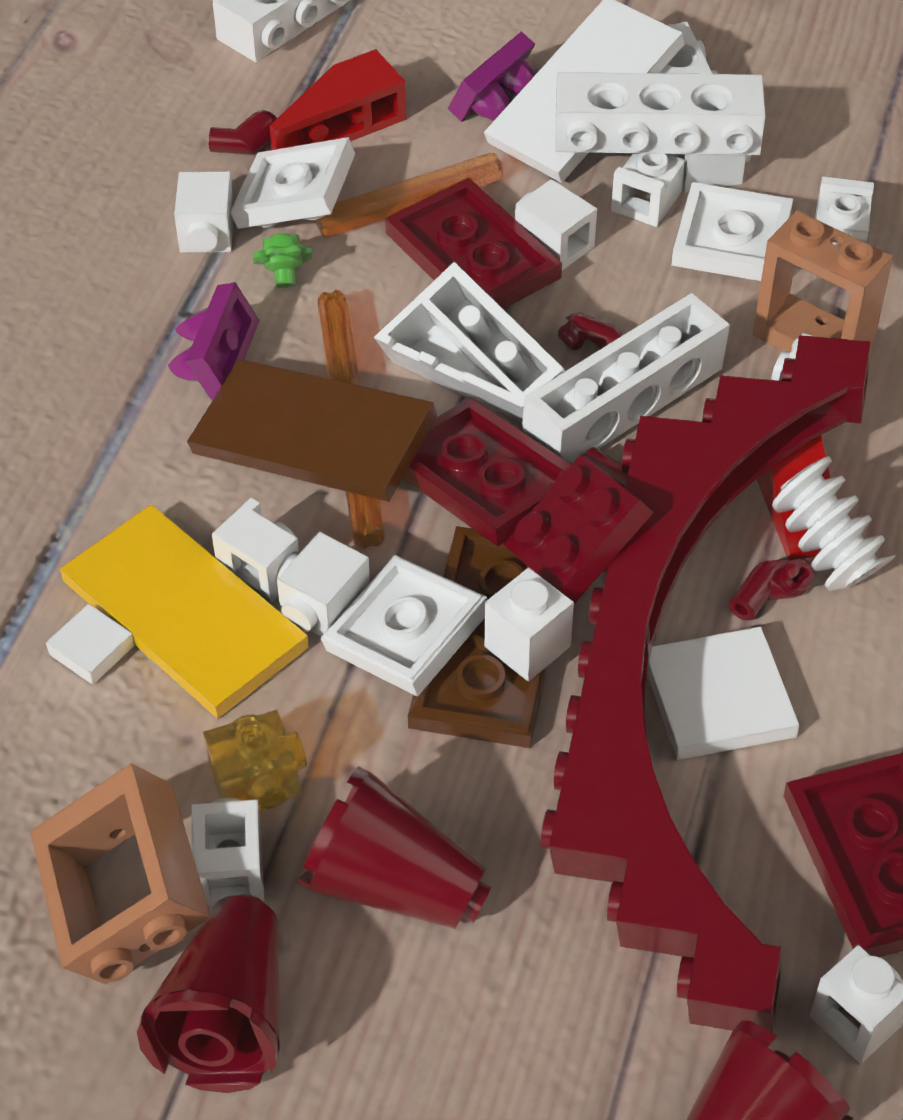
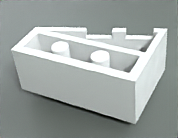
(468, 345)

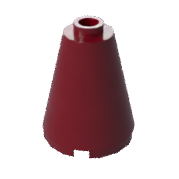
(392, 858)
(220, 1001)
(765, 1084)

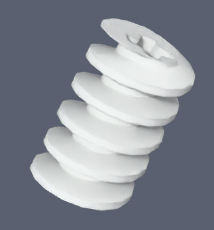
(830, 526)

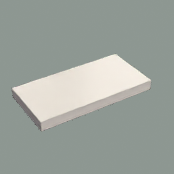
(607, 42)

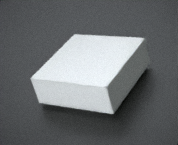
(90, 644)

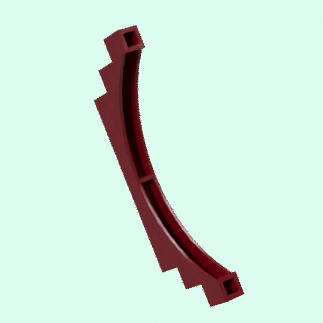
(609, 804)

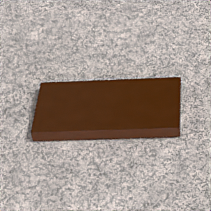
(313, 429)
(475, 689)

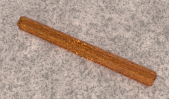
(342, 366)

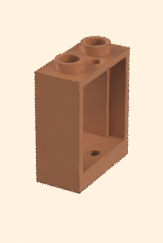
(851, 266)
(89, 828)

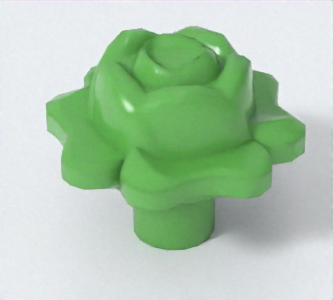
(283, 255)

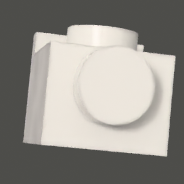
(652, 173)
(845, 206)
(255, 548)
(228, 848)
(866, 990)

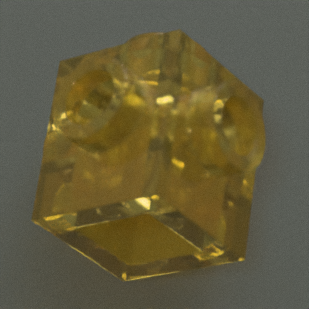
(255, 759)

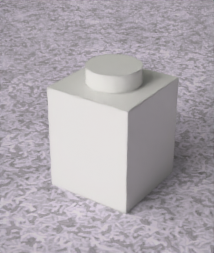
(204, 212)
(558, 221)
(321, 583)
(528, 624)

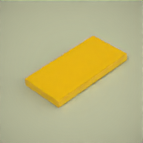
(185, 610)

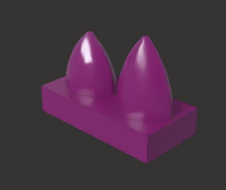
(483, 88)
(219, 339)

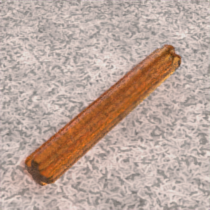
(385, 201)

